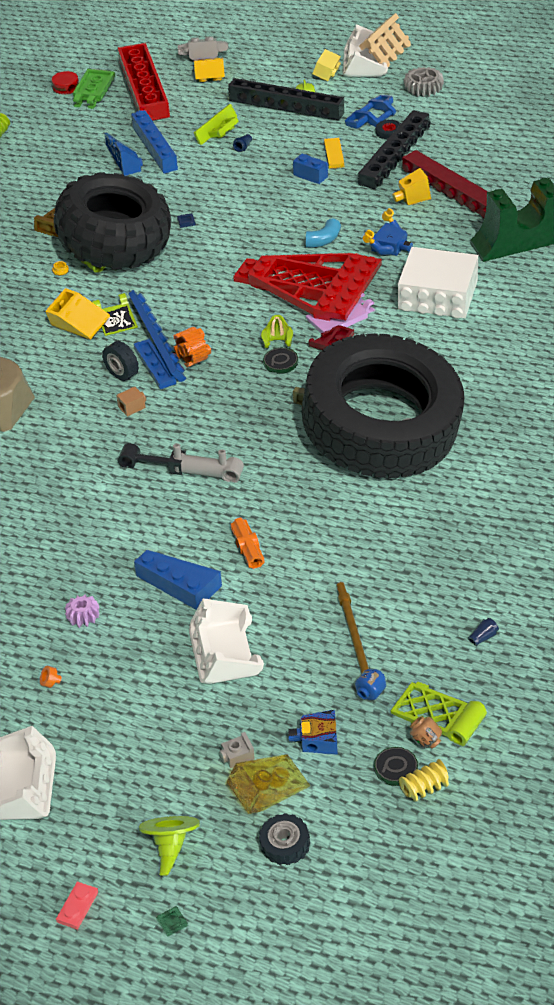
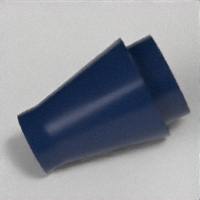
(241, 143)
(484, 631)

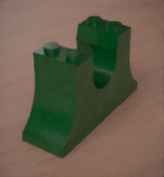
(514, 231)

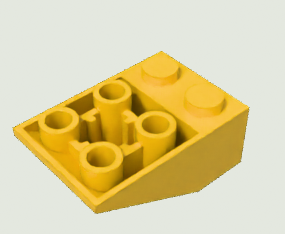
(76, 314)

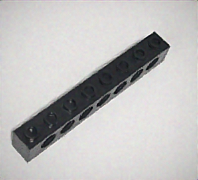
(286, 99)
(393, 149)

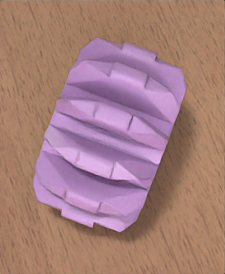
(82, 610)

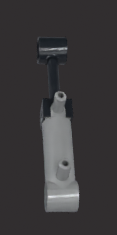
(181, 463)

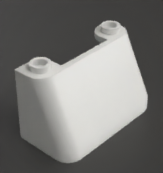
(359, 62)
(221, 642)
(26, 775)

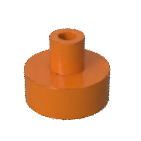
(49, 677)

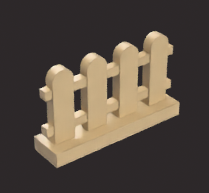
(389, 37)

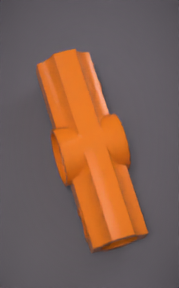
(247, 543)

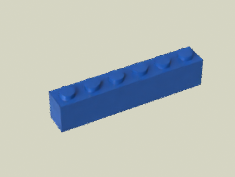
(154, 141)

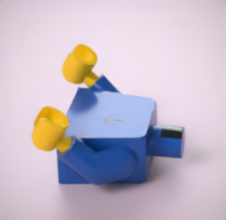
(389, 238)

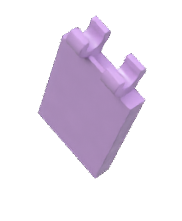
(358, 314)

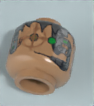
(425, 732)

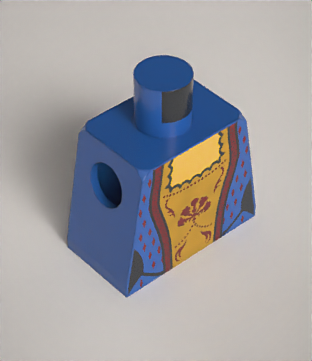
(316, 733)

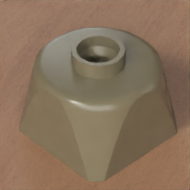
(14, 394)

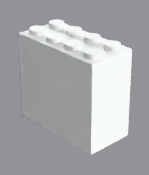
(438, 282)

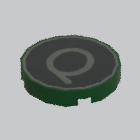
(280, 360)
(393, 764)

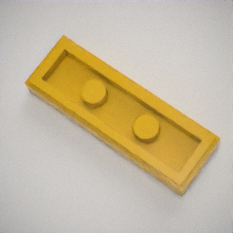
(334, 153)

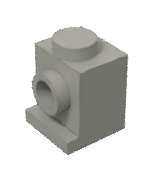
(237, 750)

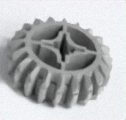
(423, 81)

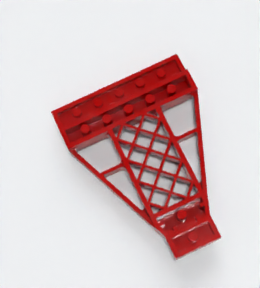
(334, 298)

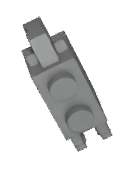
(202, 48)

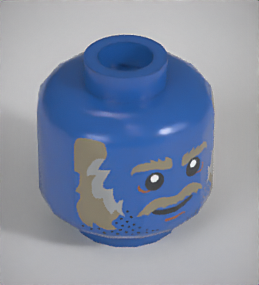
(370, 684)

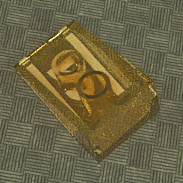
(265, 782)

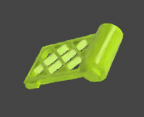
(463, 722)

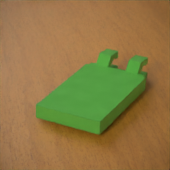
(92, 87)

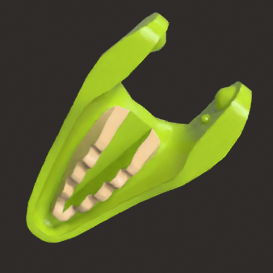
(277, 330)

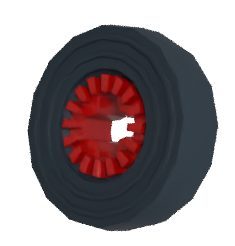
(386, 128)

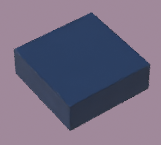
(186, 220)

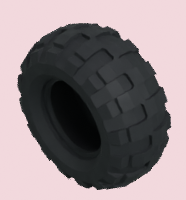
(112, 220)

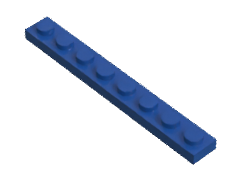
(158, 337)

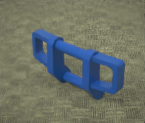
(381, 102)

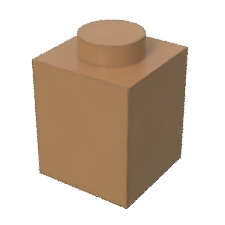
(131, 401)

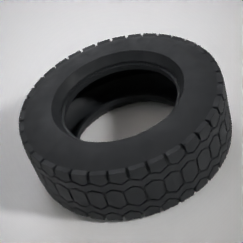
(373, 443)

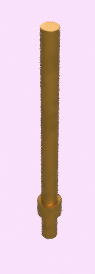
(345, 601)

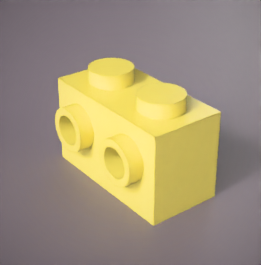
(327, 65)

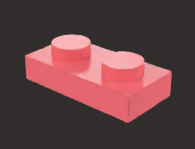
(77, 905)

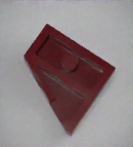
(331, 336)

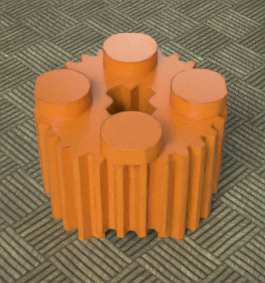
(191, 346)

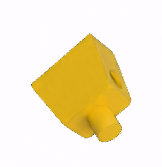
(413, 188)

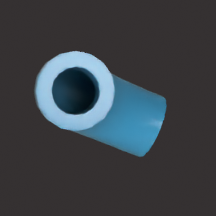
(323, 236)

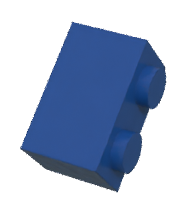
(310, 168)

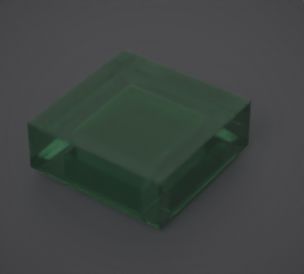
(171, 921)

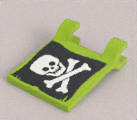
(120, 317)

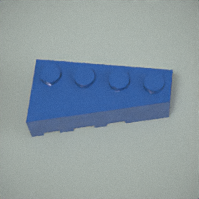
(178, 577)

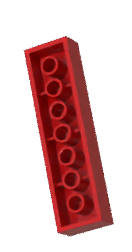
(143, 81)

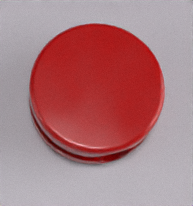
(64, 82)

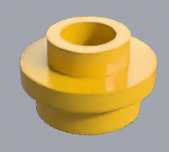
(60, 268)

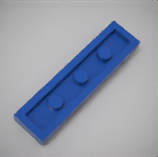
(154, 363)

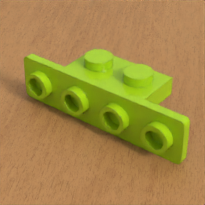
(217, 125)

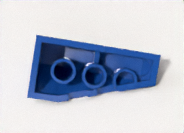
(124, 156)

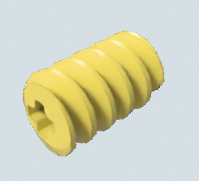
(424, 780)

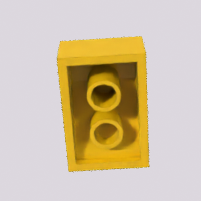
(209, 68)

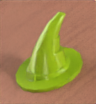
(169, 836)

